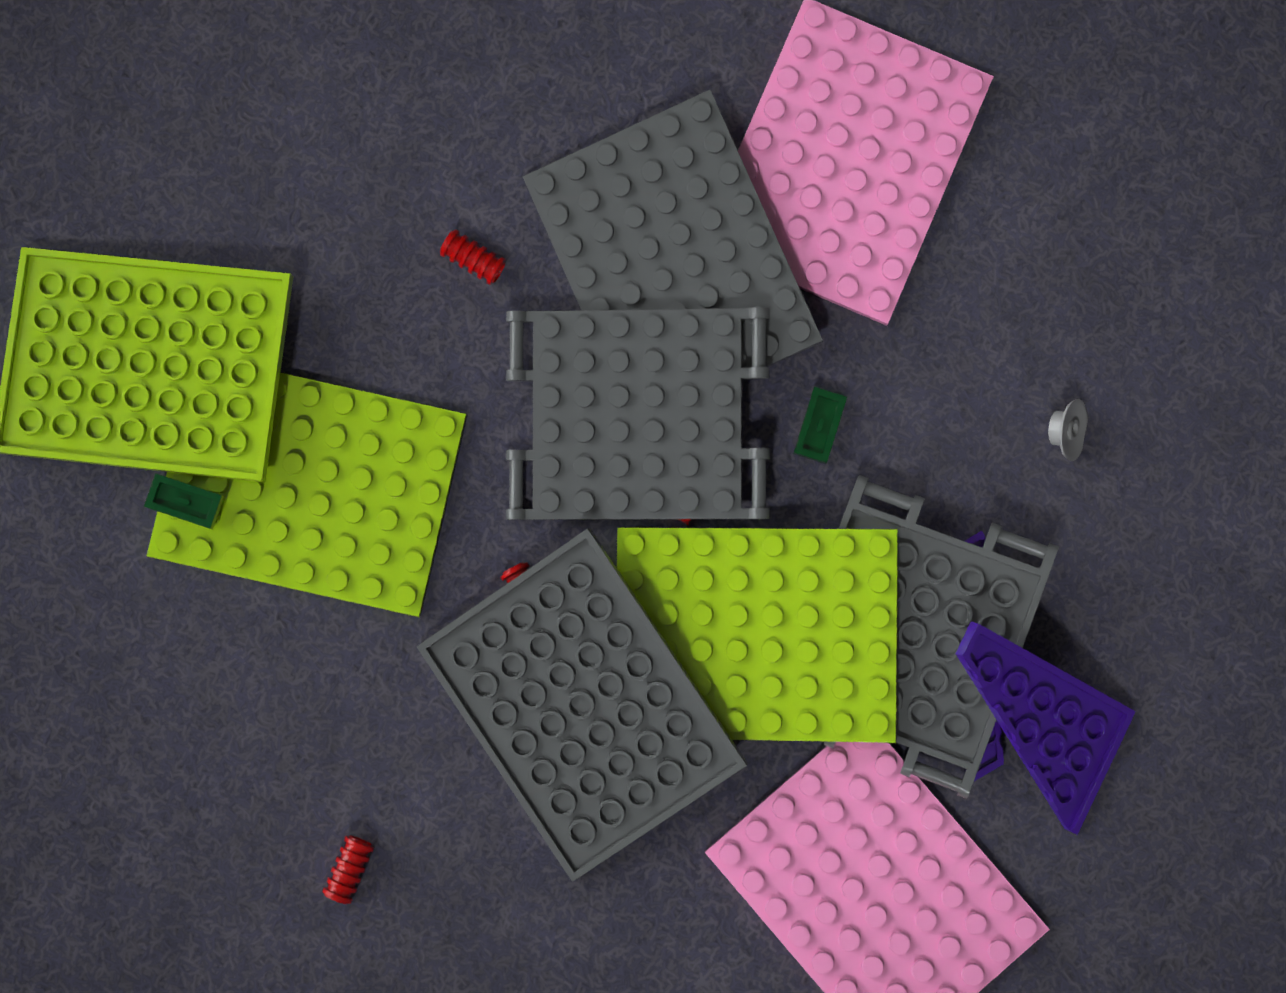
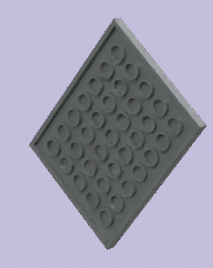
(671, 225)
(581, 705)

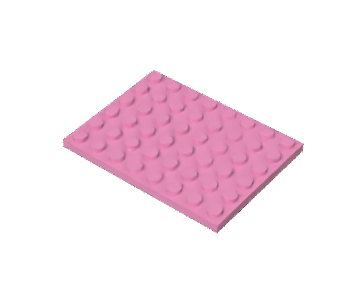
(857, 153)
(875, 880)

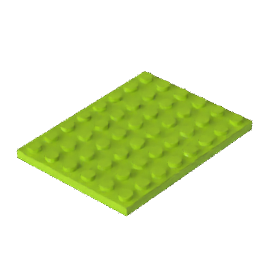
(143, 363)
(344, 501)
(777, 624)

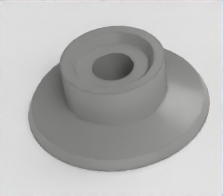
(1068, 429)

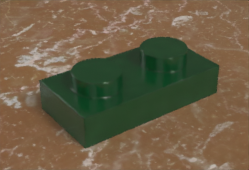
(820, 425)
(184, 501)

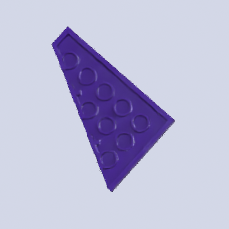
(1051, 718)

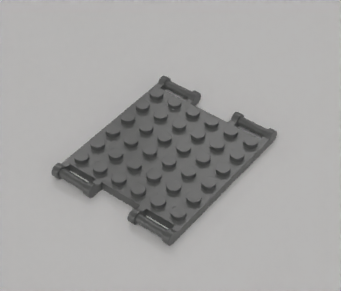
(637, 414)
(938, 595)

